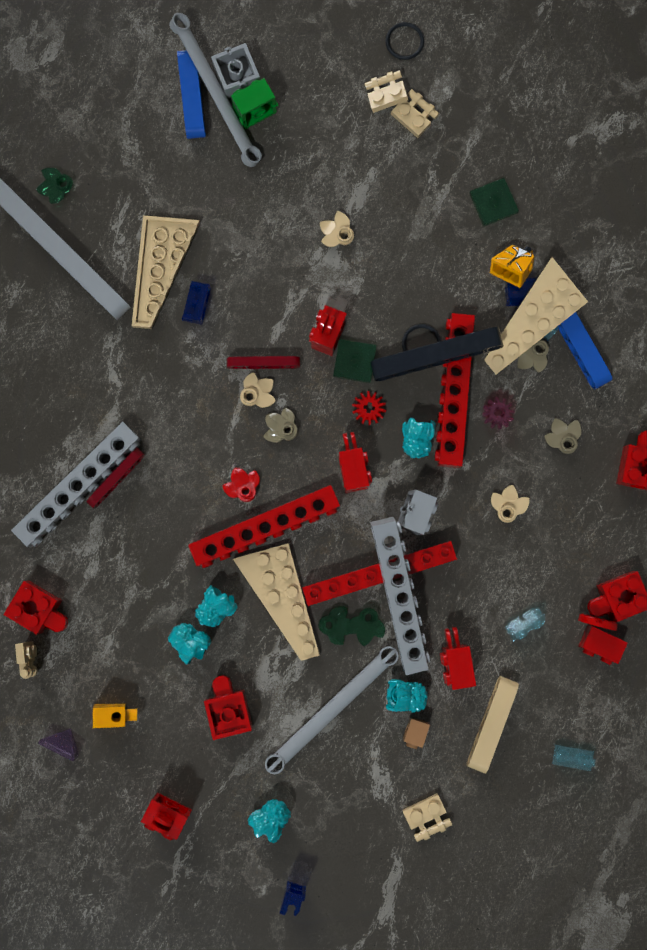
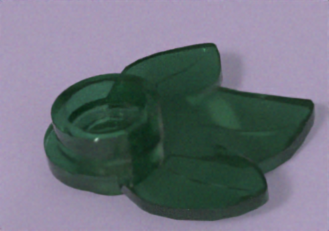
(52, 185)
(338, 622)
(365, 629)

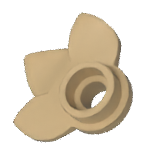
(334, 230)
(259, 389)
(509, 501)

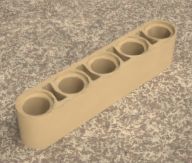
(492, 724)

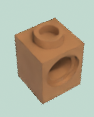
(415, 733)

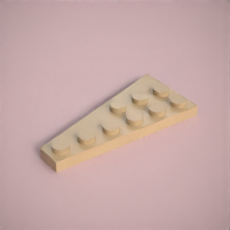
(160, 257)
(543, 309)
(278, 588)

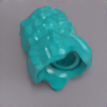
(418, 437)
(215, 607)
(189, 642)
(406, 696)
(270, 820)

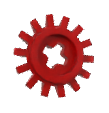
(363, 412)

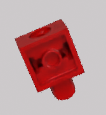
(328, 330)
(634, 464)
(353, 466)
(620, 597)
(36, 609)
(457, 663)
(228, 710)
(166, 816)

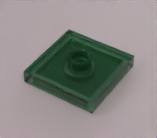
(494, 202)
(354, 361)

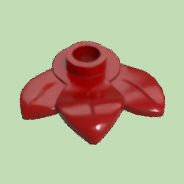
(240, 482)

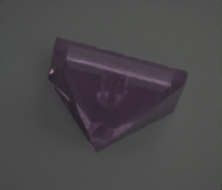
(62, 744)

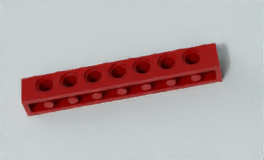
(454, 459)
(199, 548)
(372, 575)

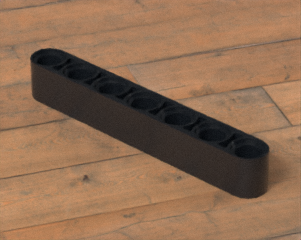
(437, 354)

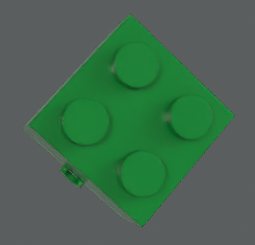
(254, 103)

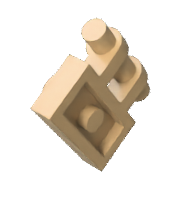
(386, 96)
(411, 117)
(25, 656)
(425, 811)

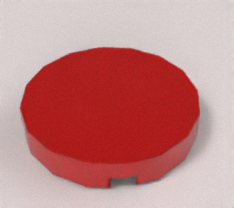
(598, 621)

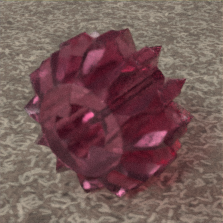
(498, 406)

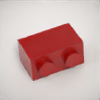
(602, 644)

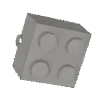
(234, 69)
(418, 512)

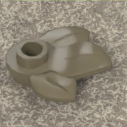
(534, 359)
(278, 425)
(563, 433)

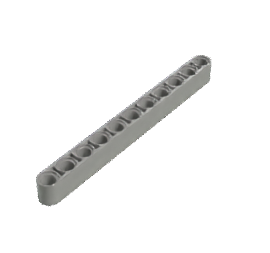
(61, 252)

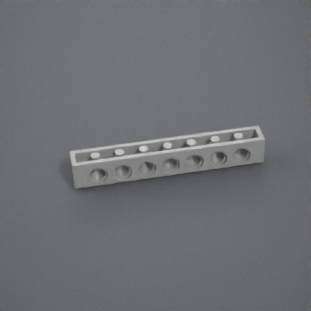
(24, 528)
(410, 662)

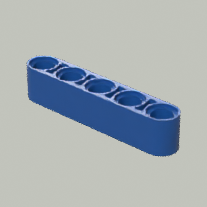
(191, 96)
(585, 351)

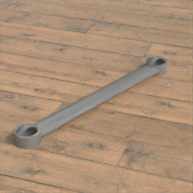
(215, 89)
(331, 710)

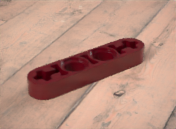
(263, 362)
(115, 478)

